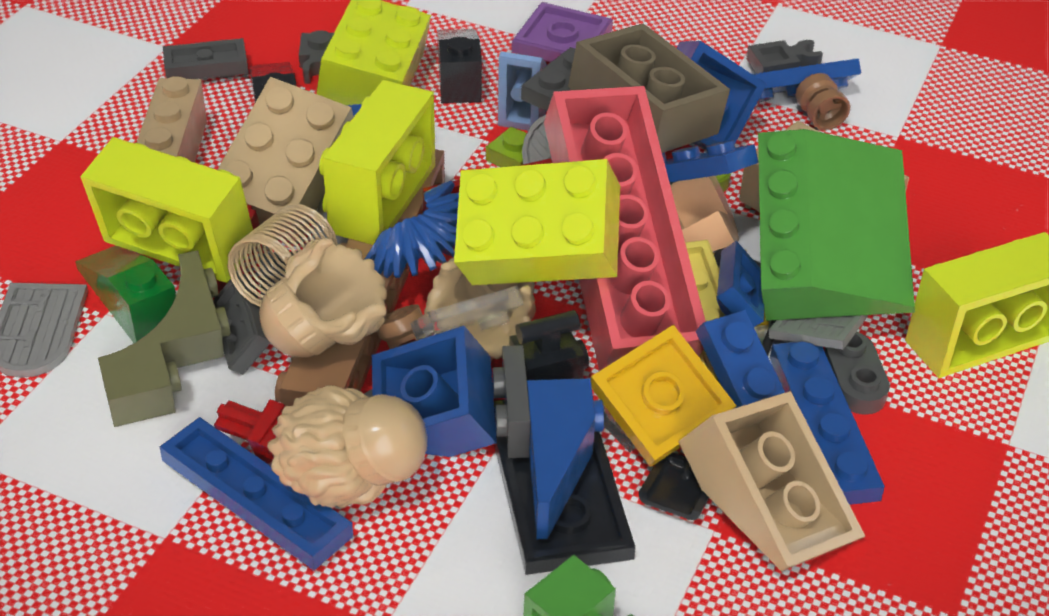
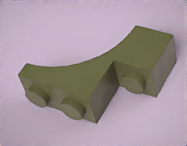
(145, 374)

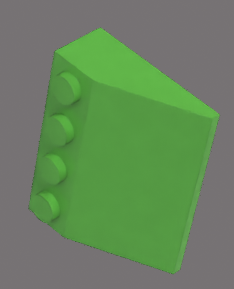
(832, 227)

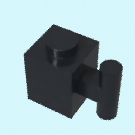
(551, 347)

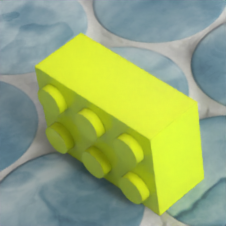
(371, 46)
(379, 161)
(166, 205)
(538, 223)
(982, 306)

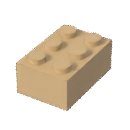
(282, 148)

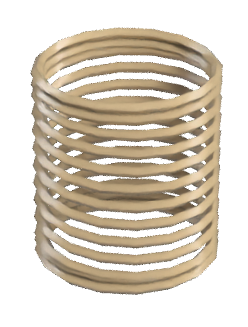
(266, 236)

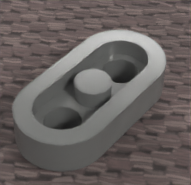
(860, 374)

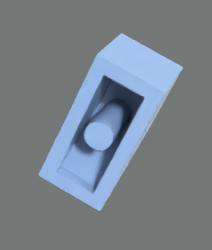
(513, 72)

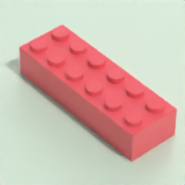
(654, 268)

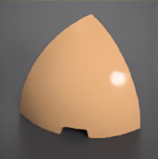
(704, 212)

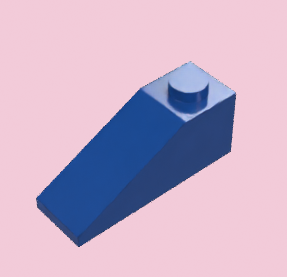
(560, 443)

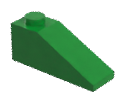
(129, 288)

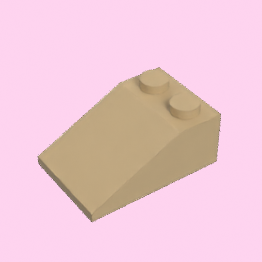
(772, 480)

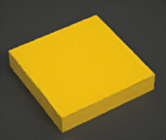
(660, 394)

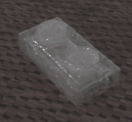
(487, 311)

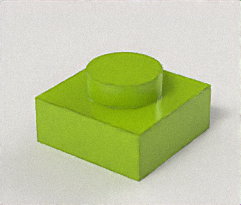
(506, 148)

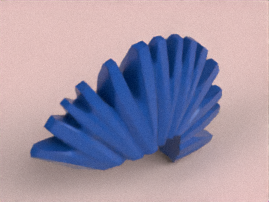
(419, 236)

